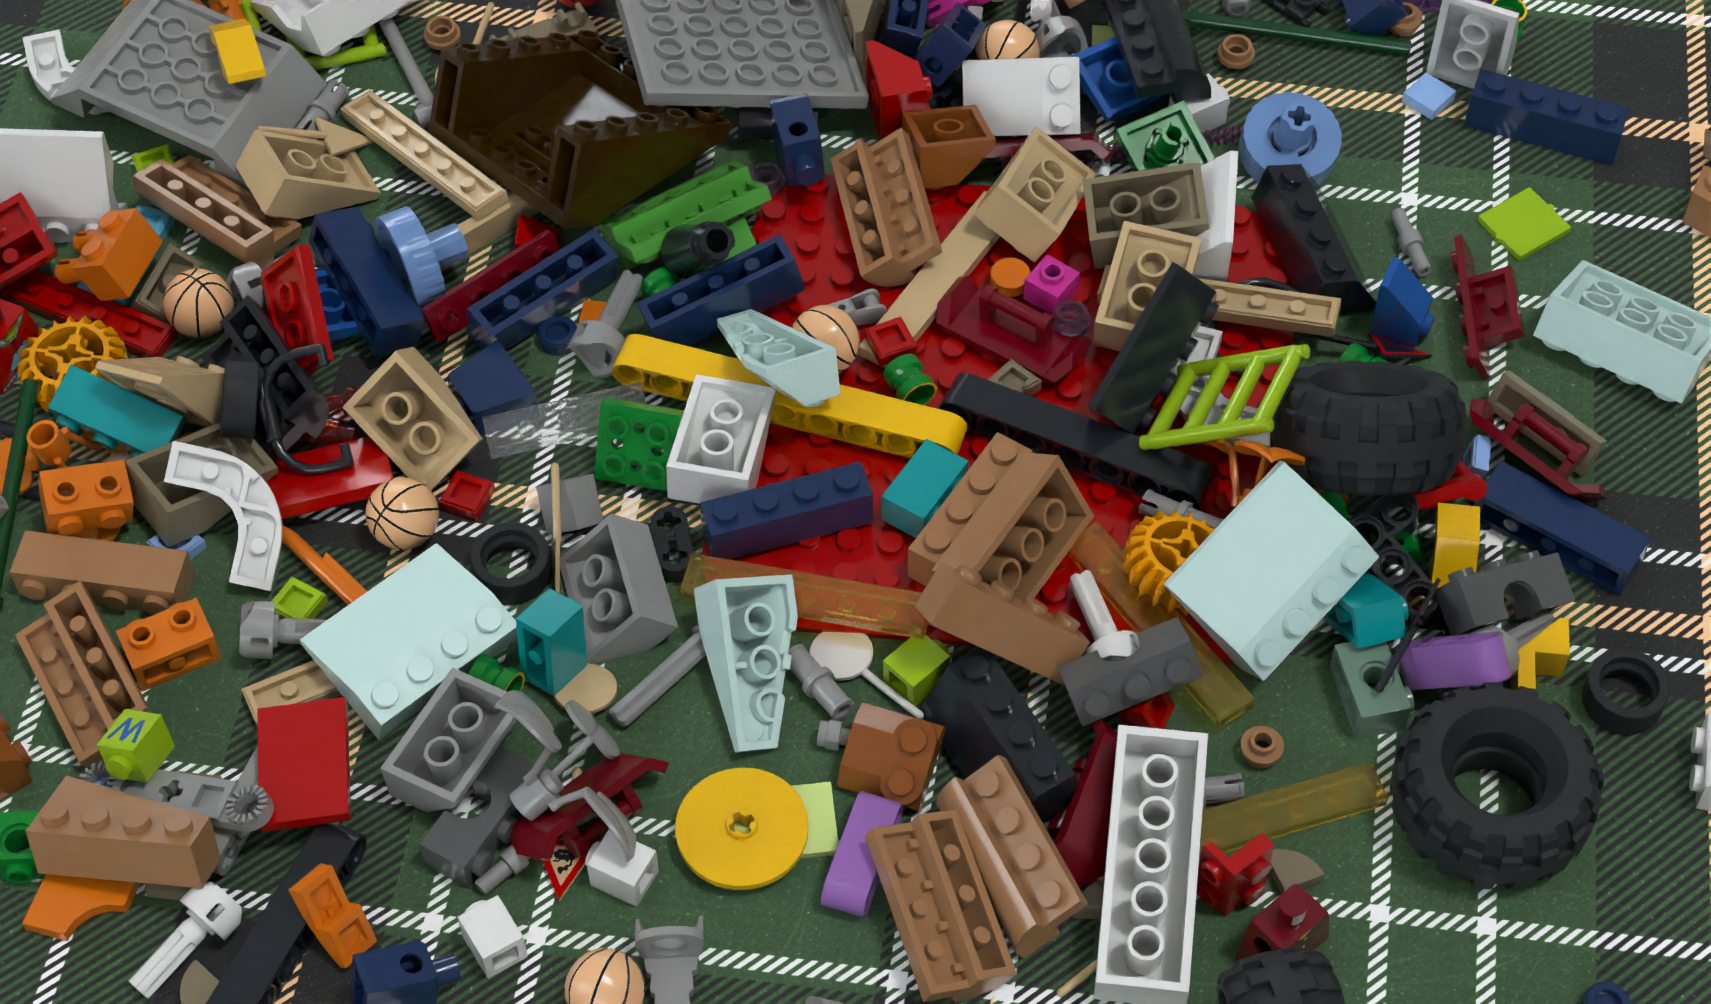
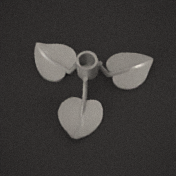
(542, 789)

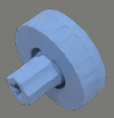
(1296, 124)
(418, 254)

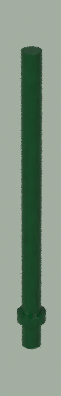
(1293, 32)
(16, 467)

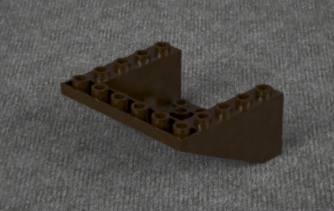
(564, 123)

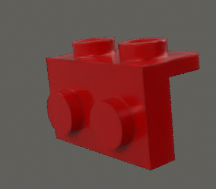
(1236, 879)

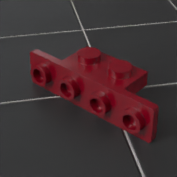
(1489, 304)
(449, 311)

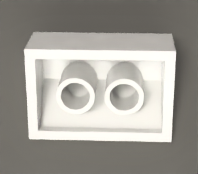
(1220, 195)

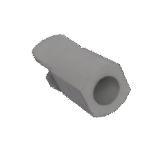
(863, 307)

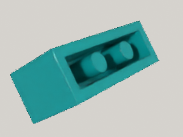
(113, 414)

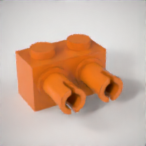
(111, 255)

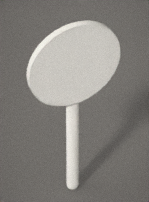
(849, 657)

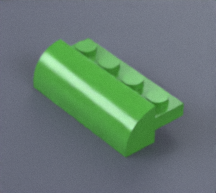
(714, 196)

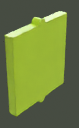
(1524, 224)

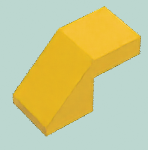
(237, 51)
(1455, 540)
(1543, 655)

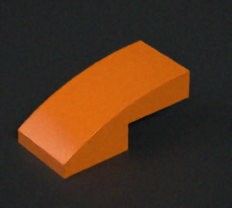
(331, 917)

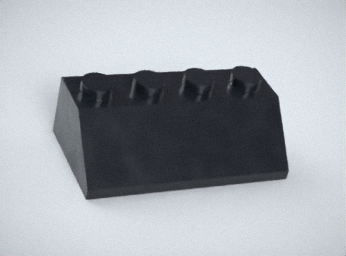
(1310, 237)
(1153, 351)
(991, 719)

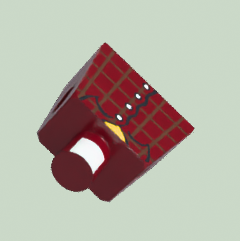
(1287, 922)

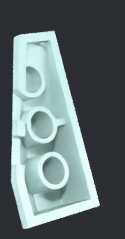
(783, 357)
(747, 644)

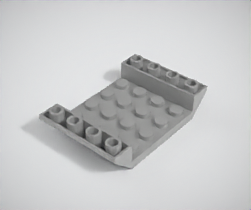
(168, 77)

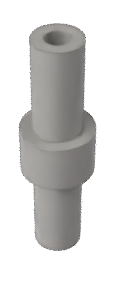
(1410, 242)
(509, 864)

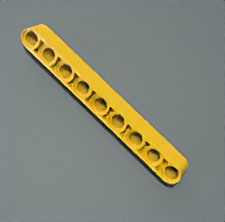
(850, 417)

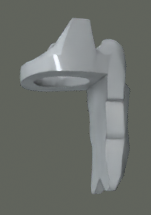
(670, 959)

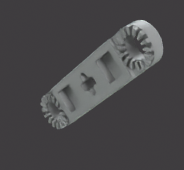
(204, 795)

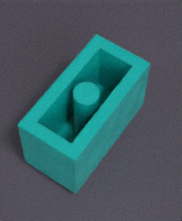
(922, 487)
(1369, 613)
(551, 641)

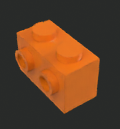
(86, 497)
(168, 644)

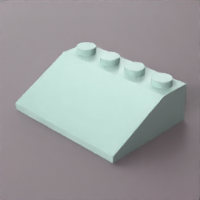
(1627, 331)
(1271, 571)
(407, 635)

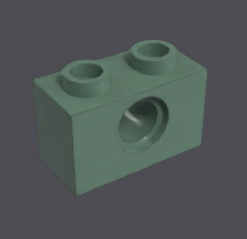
(1366, 709)

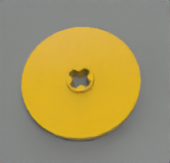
(728, 856)

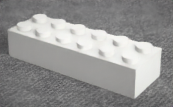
(1151, 866)

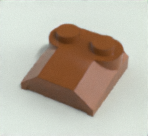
(890, 755)

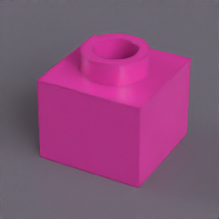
(1051, 284)

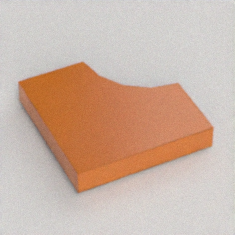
(69, 901)

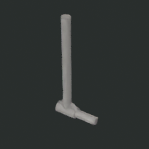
(423, 110)

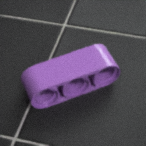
(1454, 661)
(853, 873)

